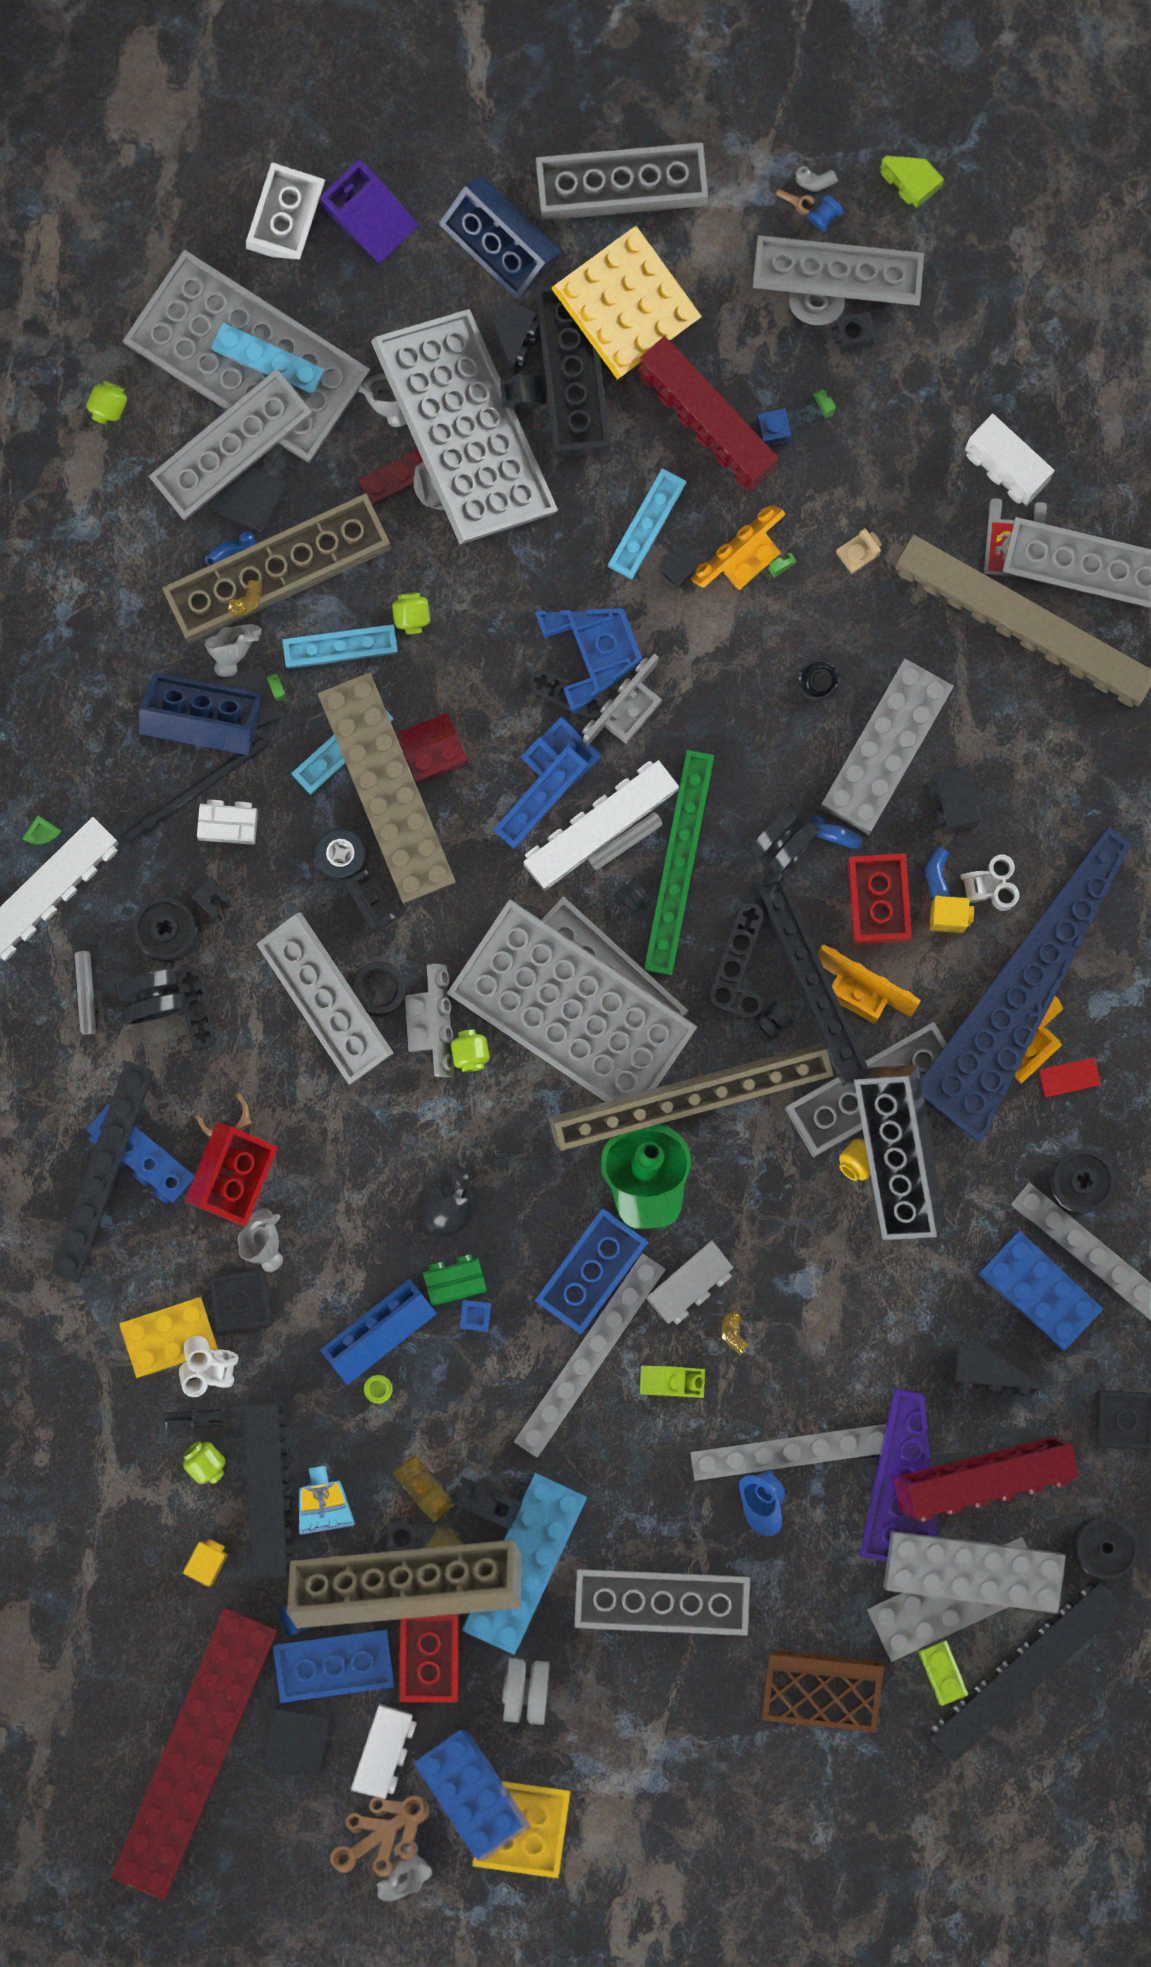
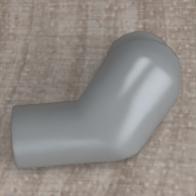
(814, 182)

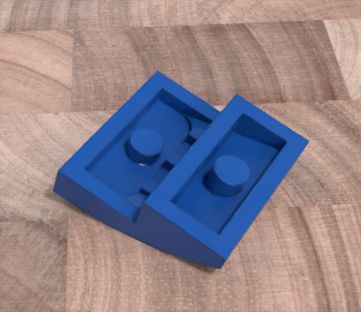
(553, 742)

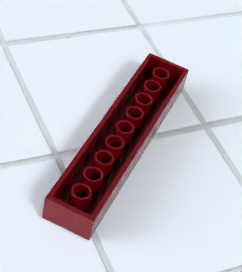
(194, 1753)

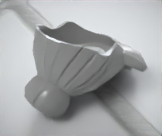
(382, 399)
(231, 646)
(260, 1240)
(405, 1876)

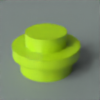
(378, 1389)

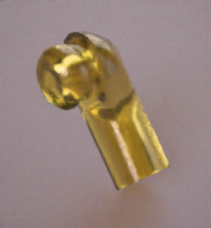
(248, 602)
(730, 1332)

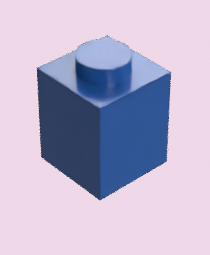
(774, 427)

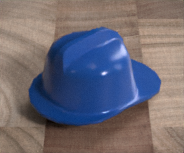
(762, 1502)

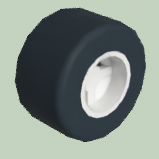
(335, 846)

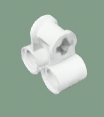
(989, 884)
(208, 1367)

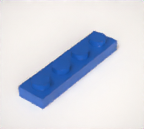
(541, 797)

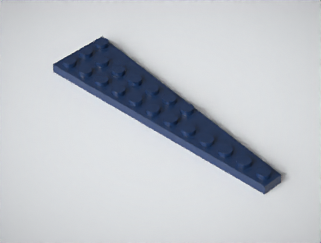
(989, 1045)

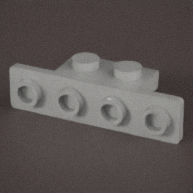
(629, 709)
(430, 1021)

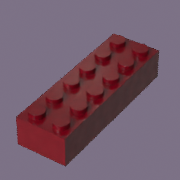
(707, 414)
(986, 1478)

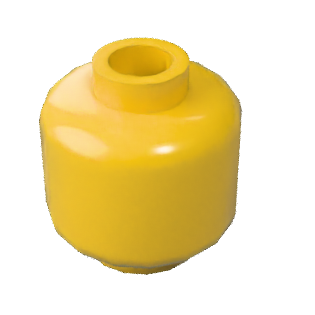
(855, 1161)

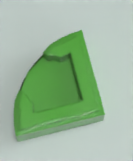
(825, 403)
(781, 564)
(276, 687)
(41, 832)

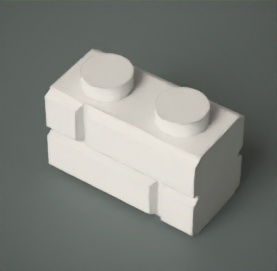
(227, 823)

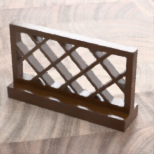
(827, 1666)

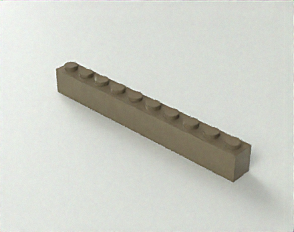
(1024, 620)
(690, 1096)

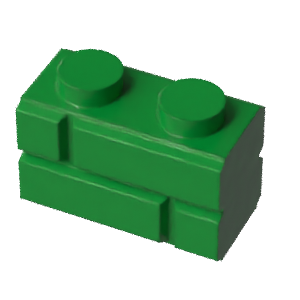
(454, 1281)

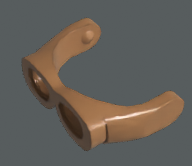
(241, 1125)

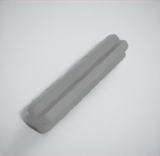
(625, 841)
(85, 992)

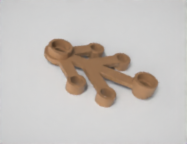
(384, 1833)

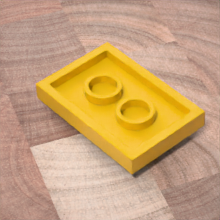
(159, 1337)

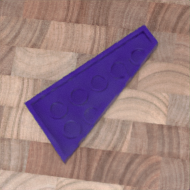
(902, 1452)

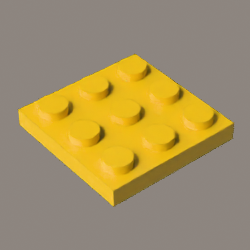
(539, 1847)

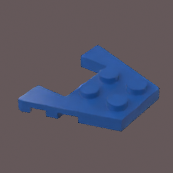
(605, 646)

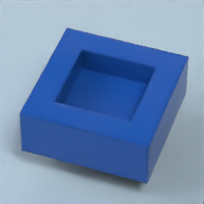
(475, 1315)

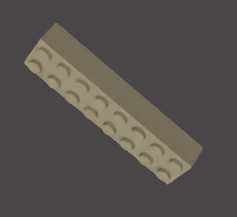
(281, 563)
(386, 788)
(405, 1584)

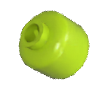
(106, 402)
(411, 612)
(470, 1051)
(204, 1462)

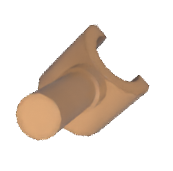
(796, 201)

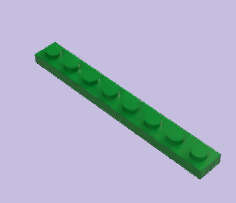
(679, 863)

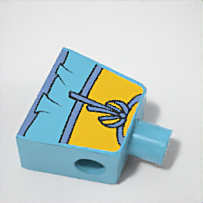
(323, 1504)

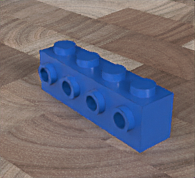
(150, 1163)
(381, 1333)

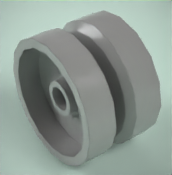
(525, 1691)

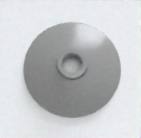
(803, 307)

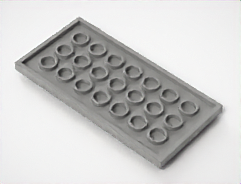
(185, 319)
(460, 426)
(570, 1007)

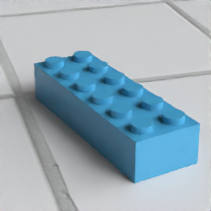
(540, 1535)

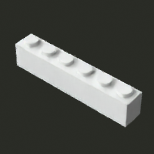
(601, 825)
(53, 883)

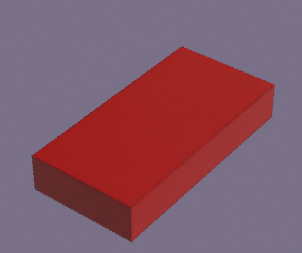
(1069, 1077)

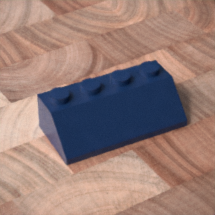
(499, 237)
(200, 713)

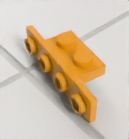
(745, 553)
(864, 990)
(1042, 1046)

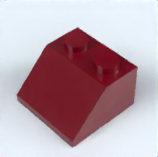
(432, 749)

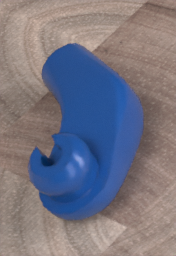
(230, 548)
(836, 833)
(934, 873)

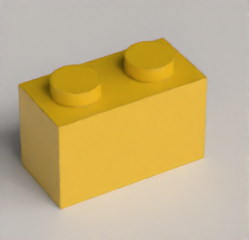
(950, 914)
(206, 1562)

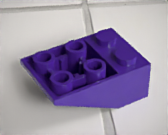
(368, 211)

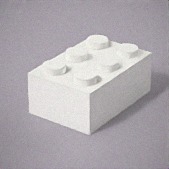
(1008, 460)

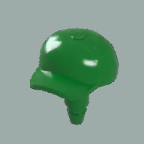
(647, 1175)

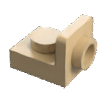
(859, 551)

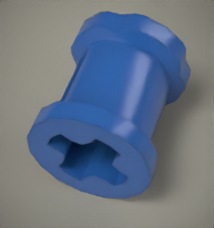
(825, 213)

